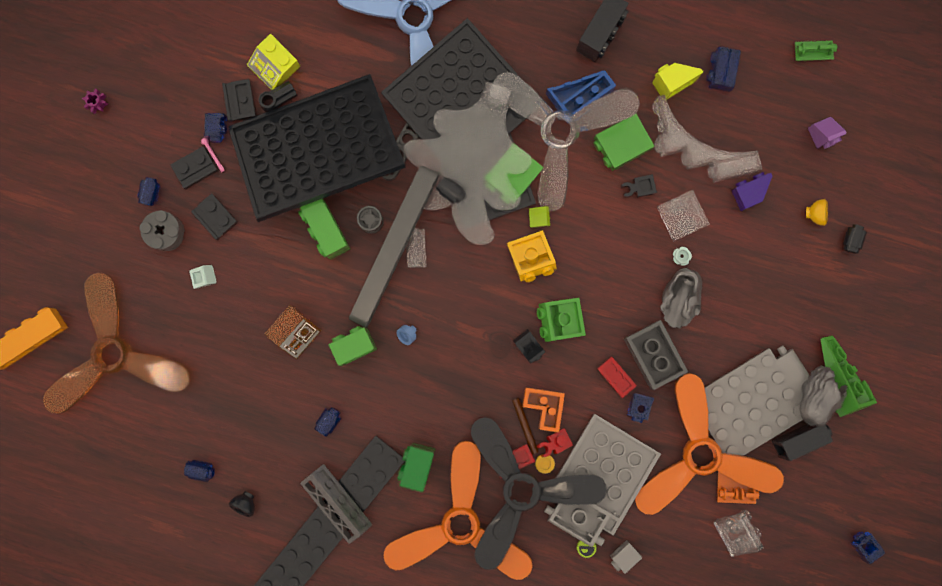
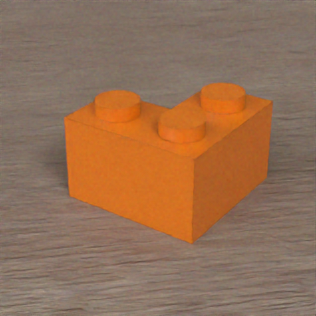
(550, 405)

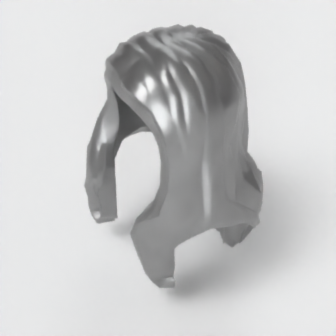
(682, 298)
(821, 397)

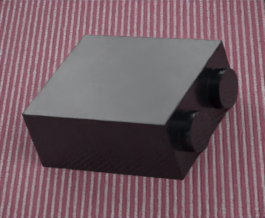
(802, 441)

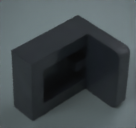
(529, 346)

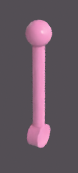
(205, 141)

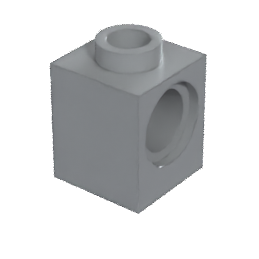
(625, 557)

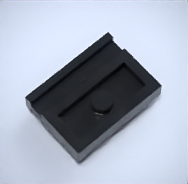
(239, 100)
(194, 167)
(214, 216)

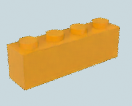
(30, 335)

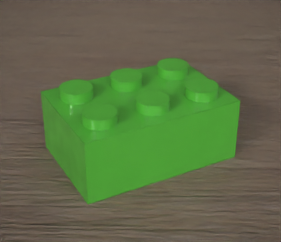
(324, 229)

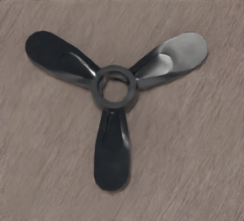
(563, 490)

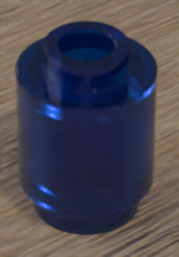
(148, 191)
(328, 421)
(199, 470)

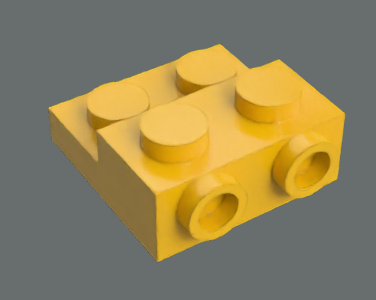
(532, 256)

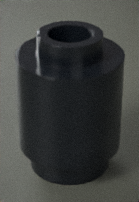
(451, 190)
(854, 239)

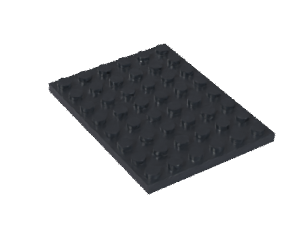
(315, 148)

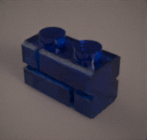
(724, 69)

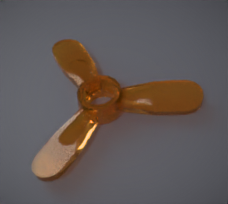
(104, 314)

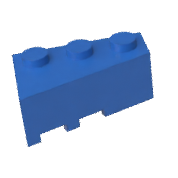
(581, 92)

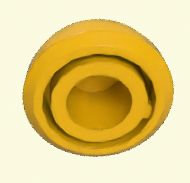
(818, 212)

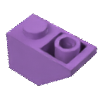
(826, 133)

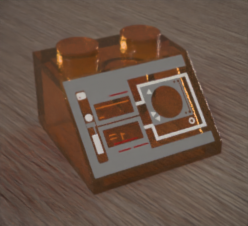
(293, 332)

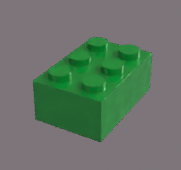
(417, 466)

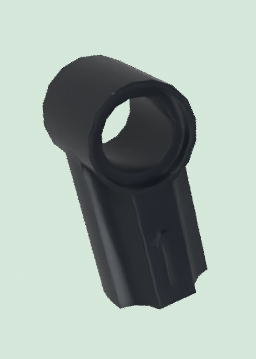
(279, 96)

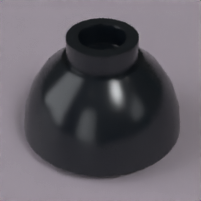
(243, 504)

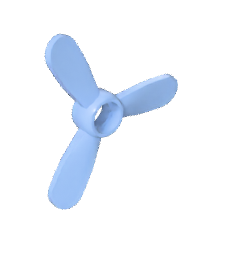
(394, 9)

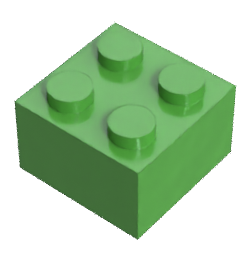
(352, 346)

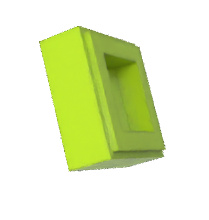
(539, 217)

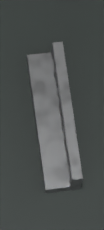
(338, 502)

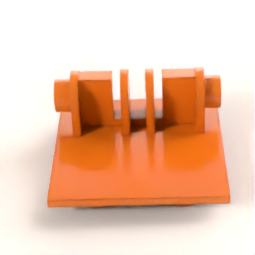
(733, 492)

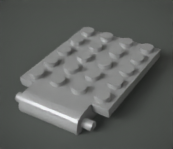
(756, 401)
(622, 465)

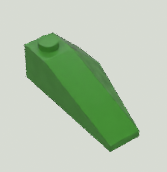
(858, 392)

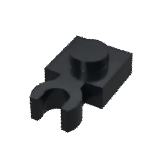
(642, 186)

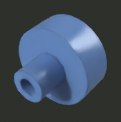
(406, 334)

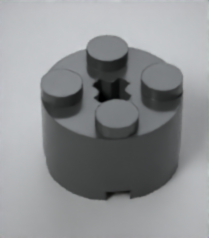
(152, 226)

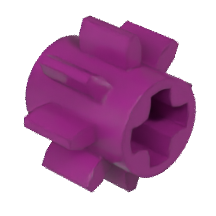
(90, 103)

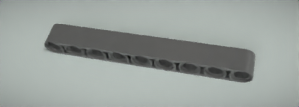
(394, 246)

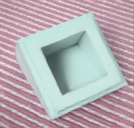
(202, 276)

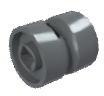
(370, 219)

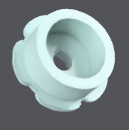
(684, 251)

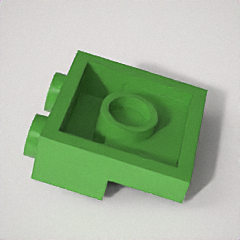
(561, 319)

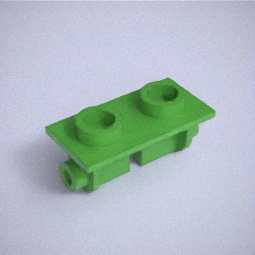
(815, 50)

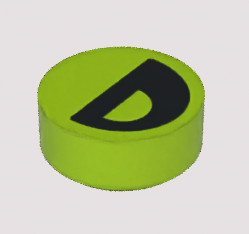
(585, 550)

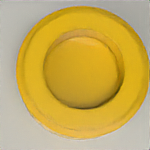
(544, 464)

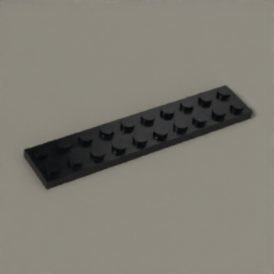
(318, 534)

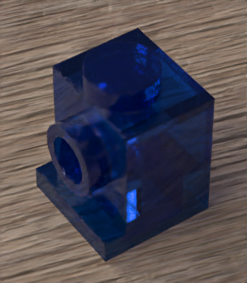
(215, 127)
(637, 400)
(871, 551)

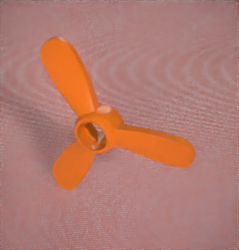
(671, 481)
(423, 542)

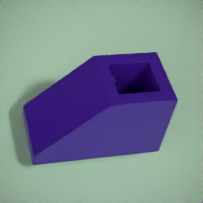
(752, 192)

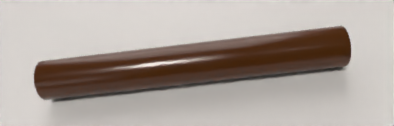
(525, 426)

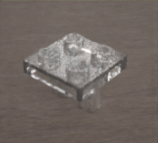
(683, 215)
(739, 534)

